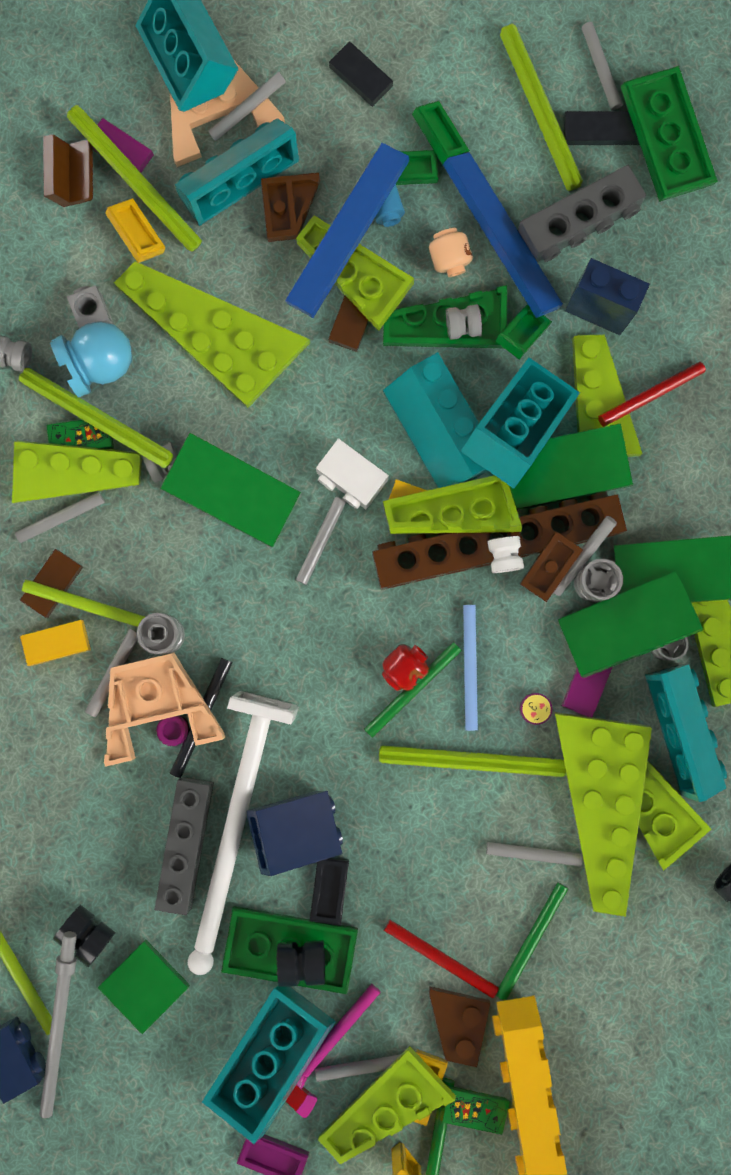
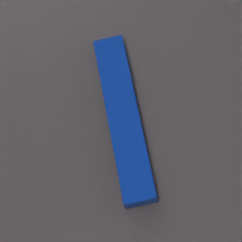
(347, 230)
(502, 234)

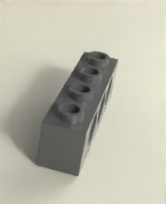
(619, 187)
(184, 846)

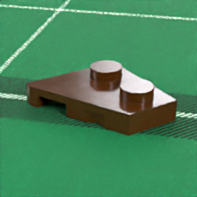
(287, 204)
(460, 1024)

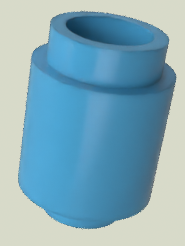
(391, 210)

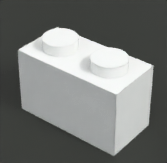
(351, 475)

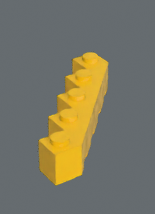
(530, 1086)

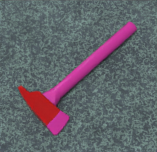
(300, 1098)

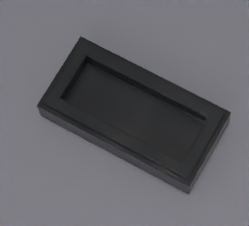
(361, 74)
(329, 891)

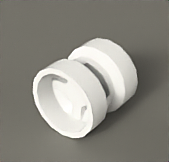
(505, 554)

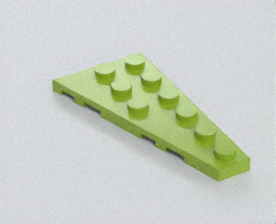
(226, 340)
(606, 787)

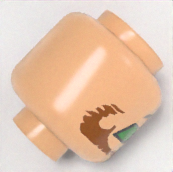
(450, 252)

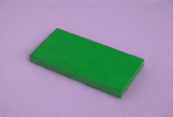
(668, 133)
(575, 468)
(230, 490)
(700, 563)
(630, 624)
(254, 941)

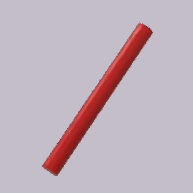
(651, 394)
(441, 959)

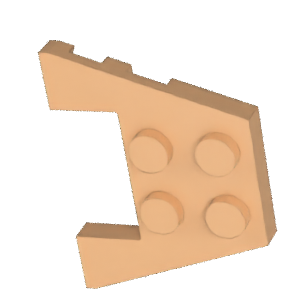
(241, 87)
(149, 693)

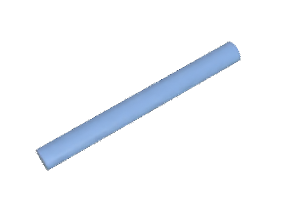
(470, 667)

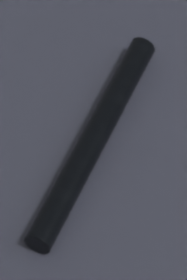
(210, 698)

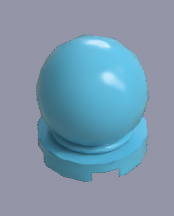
(95, 354)

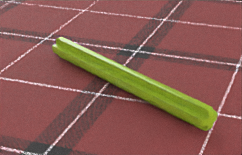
(541, 107)
(134, 178)
(96, 417)
(472, 761)

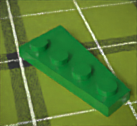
(427, 326)

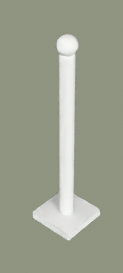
(262, 712)

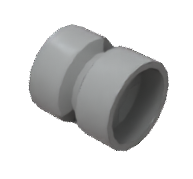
(598, 580)
(160, 634)

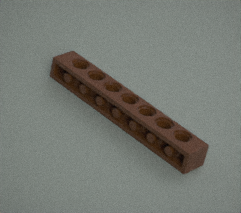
(539, 518)

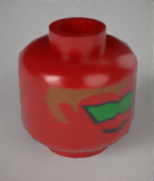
(405, 667)

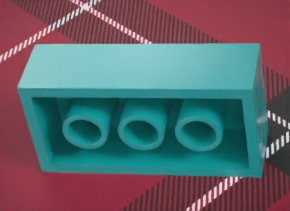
(520, 422)
(268, 1062)

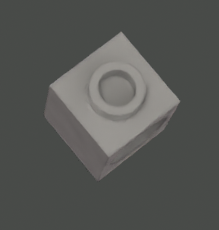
(85, 297)

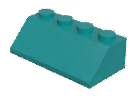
(186, 50)
(238, 170)
(436, 420)
(686, 732)

